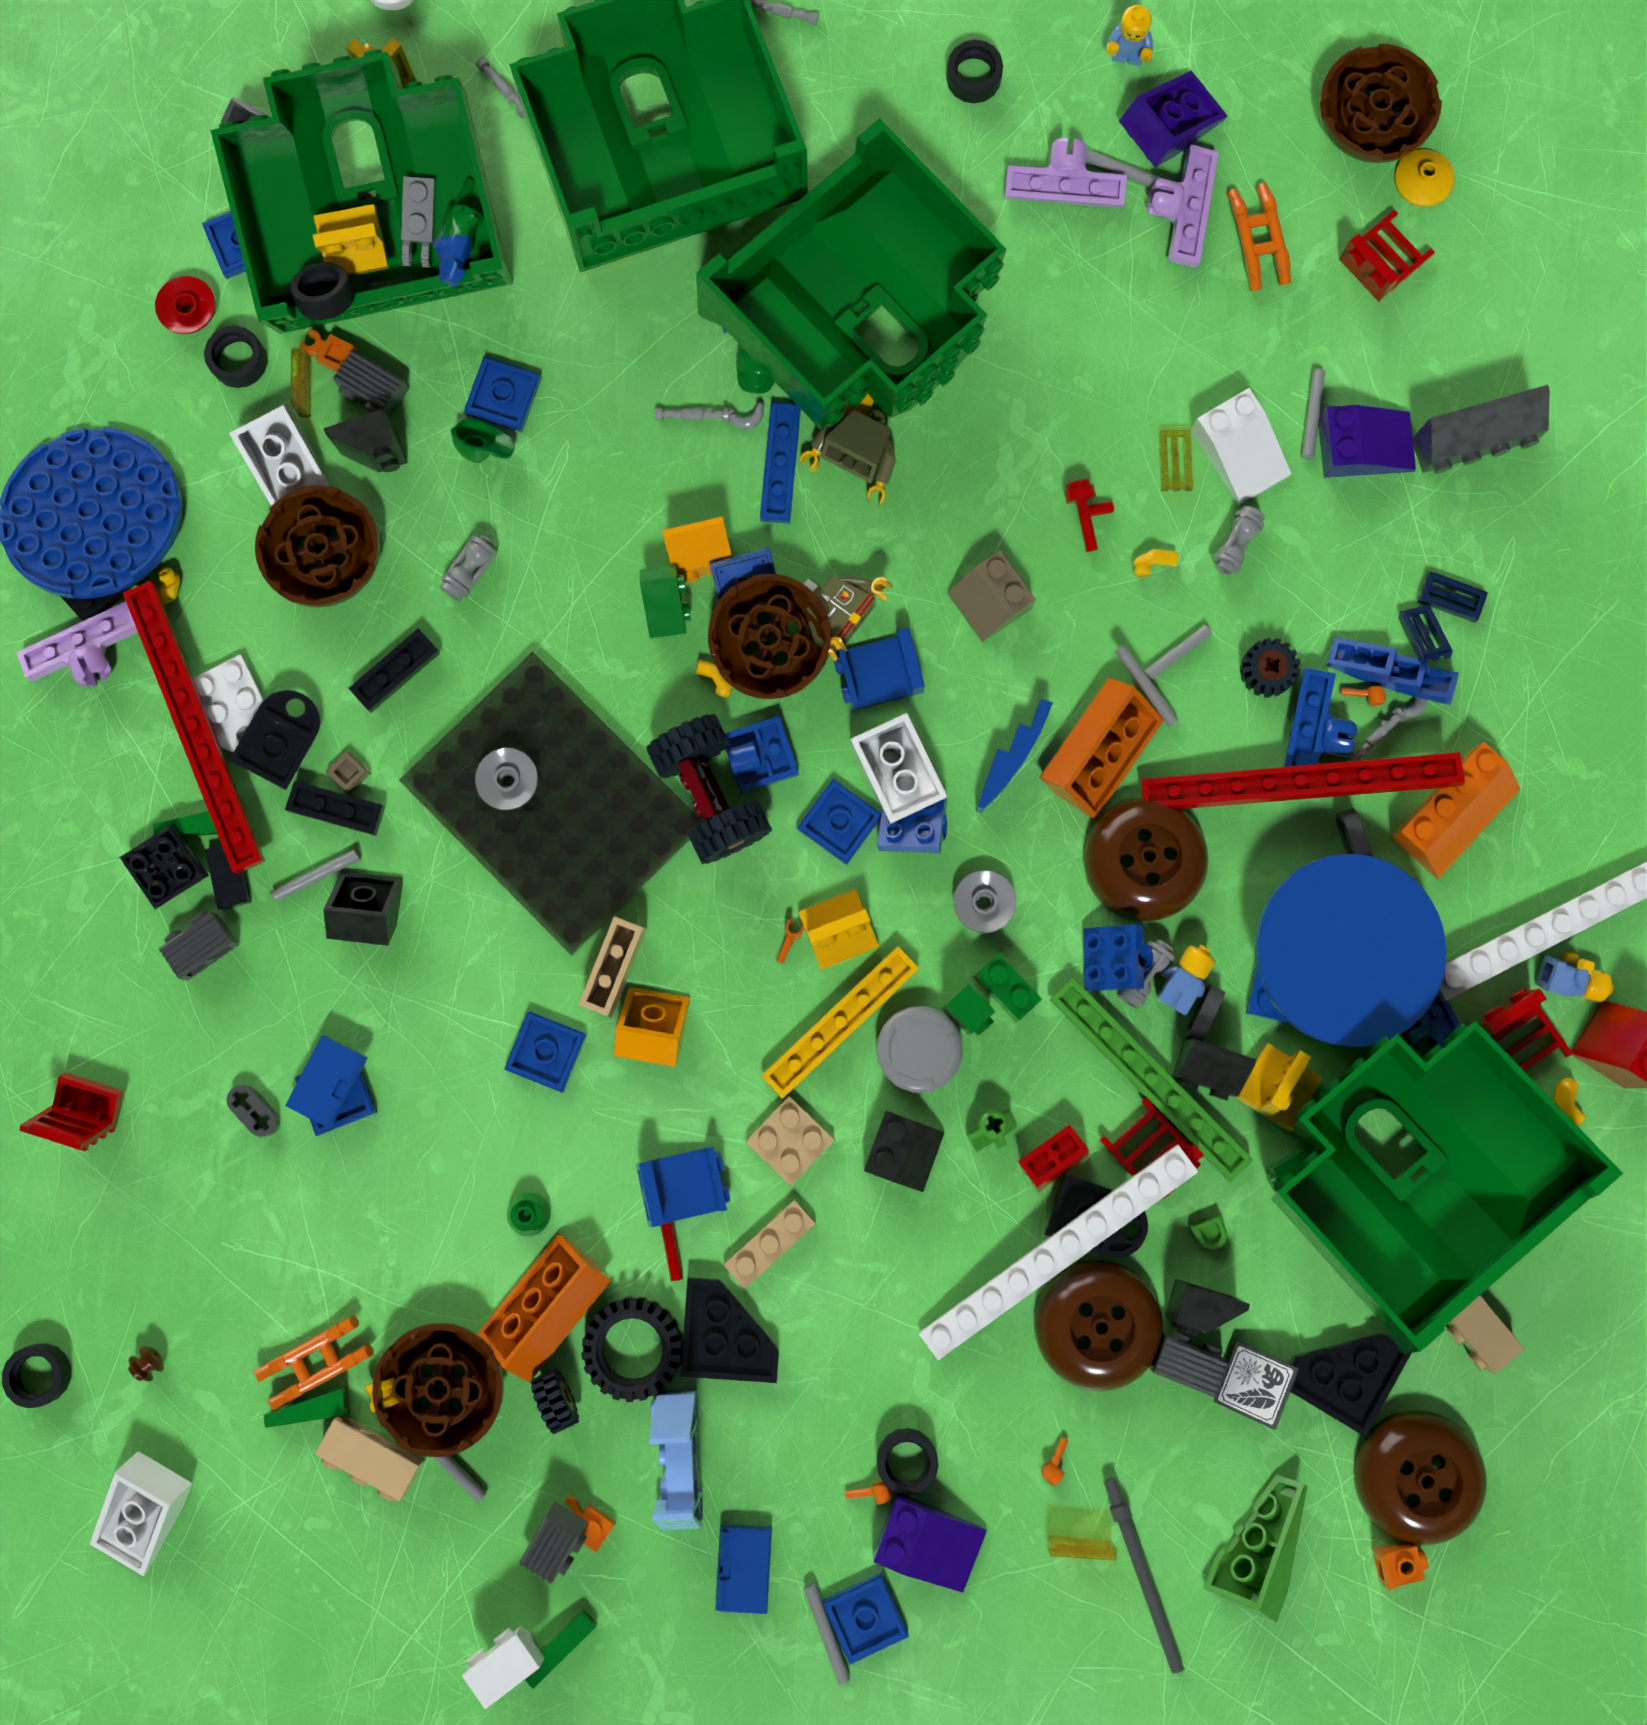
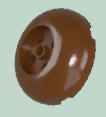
(1394, 77)
(312, 513)
(736, 625)
(1126, 888)
(1060, 1325)
(439, 1429)
(1384, 1489)

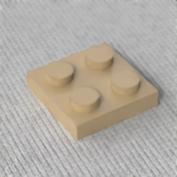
(790, 1141)

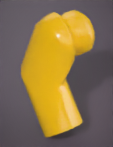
(1155, 556)
(169, 585)
(710, 670)
(1565, 1099)

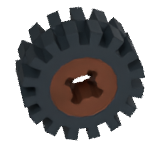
(1261, 675)
(554, 1401)

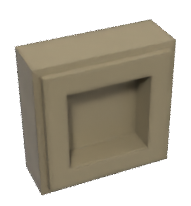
(348, 772)

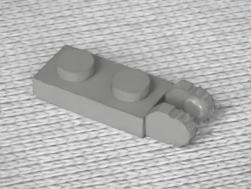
(418, 218)

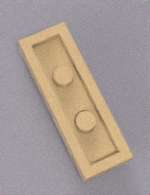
(769, 1244)

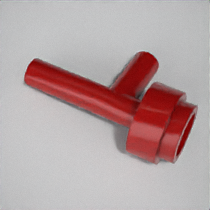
(1079, 493)

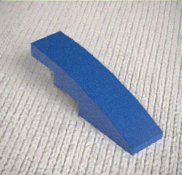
(1391, 671)
(1008, 763)

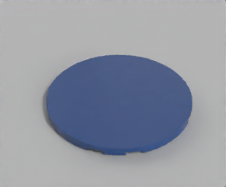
(90, 513)
(1350, 950)

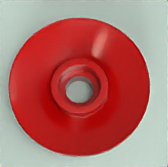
(177, 296)

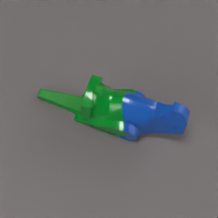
(455, 236)

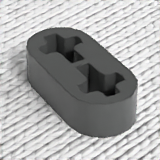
(1352, 833)
(1205, 1013)
(247, 1116)

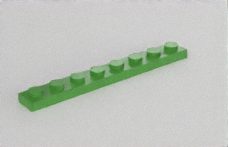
(1151, 1079)

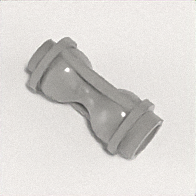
(1244, 528)
(460, 579)
(1161, 959)

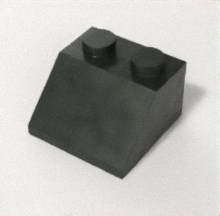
(369, 441)
(363, 908)
(1212, 1068)
(904, 1151)
(1201, 1308)

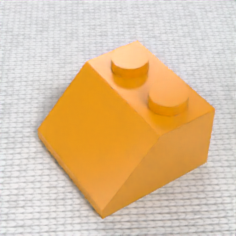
(695, 546)
(651, 1026)

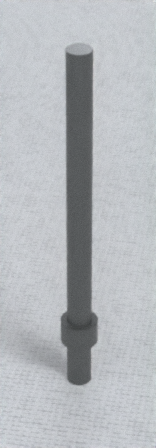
(1121, 1513)

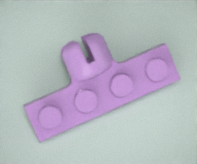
(1066, 180)
(1186, 204)
(79, 647)

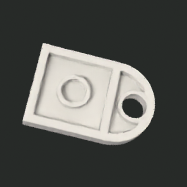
(229, 699)

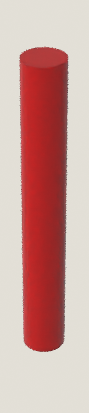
(671, 1251)

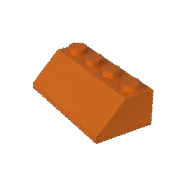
(1102, 747)
(1457, 815)
(543, 1308)

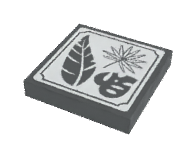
(1256, 1385)

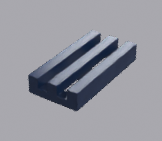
(1450, 608)
(1414, 638)

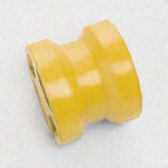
(388, 1397)

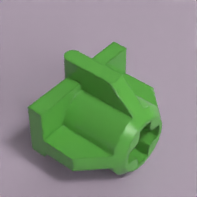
(991, 1128)

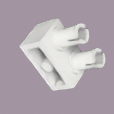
(503, 1666)

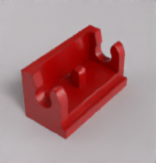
(1054, 1158)

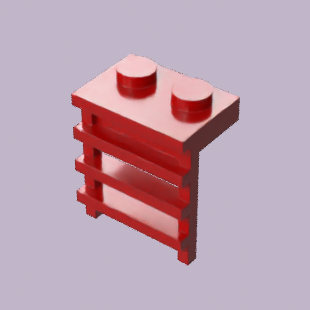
(1369, 265)
(1519, 1010)
(79, 1113)
(1191, 1151)

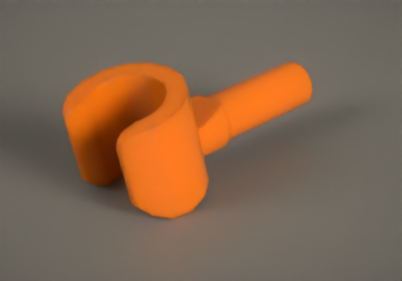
(1375, 694)
(789, 939)
(1051, 1471)
(880, 1492)

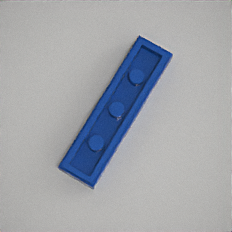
(780, 463)

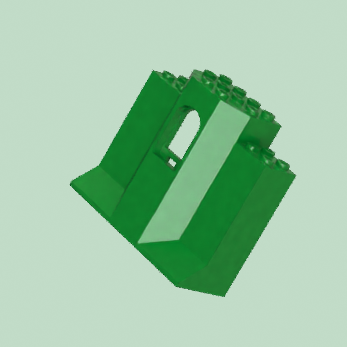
(725, 147)
(288, 171)
(859, 239)
(1494, 1185)

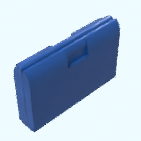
(326, 1081)
(743, 1569)

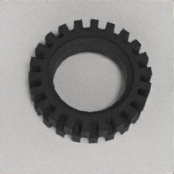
(595, 1360)

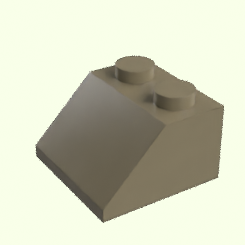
(992, 596)

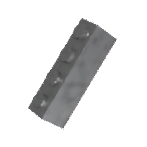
(1483, 430)

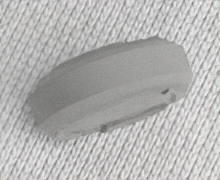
(919, 1049)

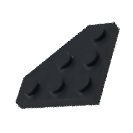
(723, 1337)
(1350, 1379)

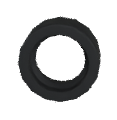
(974, 50)
(326, 305)
(225, 337)
(11, 1375)
(928, 1475)

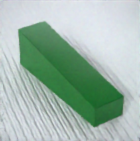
(189, 826)
(319, 1407)
(562, 1645)

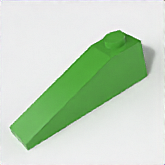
(1260, 1557)

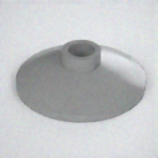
(493, 771)
(996, 890)

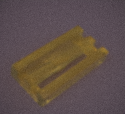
(301, 382)
(1176, 485)
(1081, 1548)

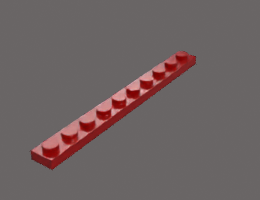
(194, 727)
(1306, 781)

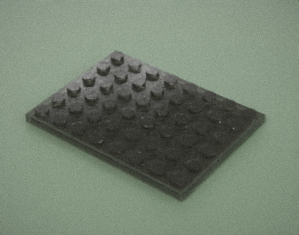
(587, 832)

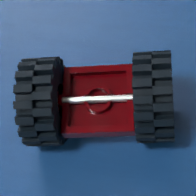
(687, 752)

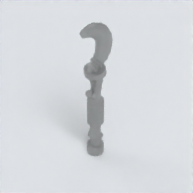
(785, 11)
(498, 81)
(727, 414)
(1398, 714)

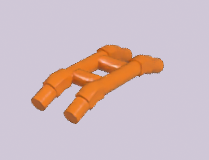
(1253, 251)
(295, 1359)

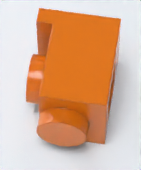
(1389, 1561)

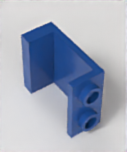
(880, 671)
(682, 1186)

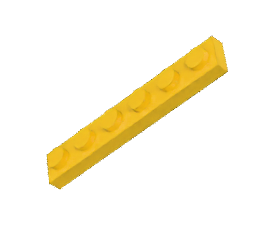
(840, 1022)

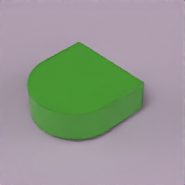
(1209, 1232)

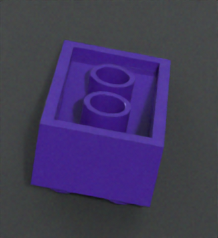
(1171, 117)
(1365, 441)
(928, 1543)

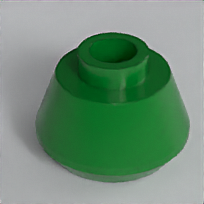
(533, 1206)

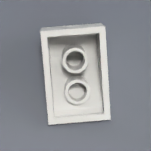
(1242, 446)
(278, 453)
(897, 768)
(139, 1512)

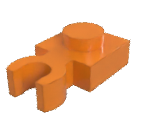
(329, 352)
(598, 1524)

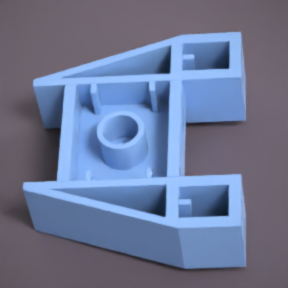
(674, 1426)

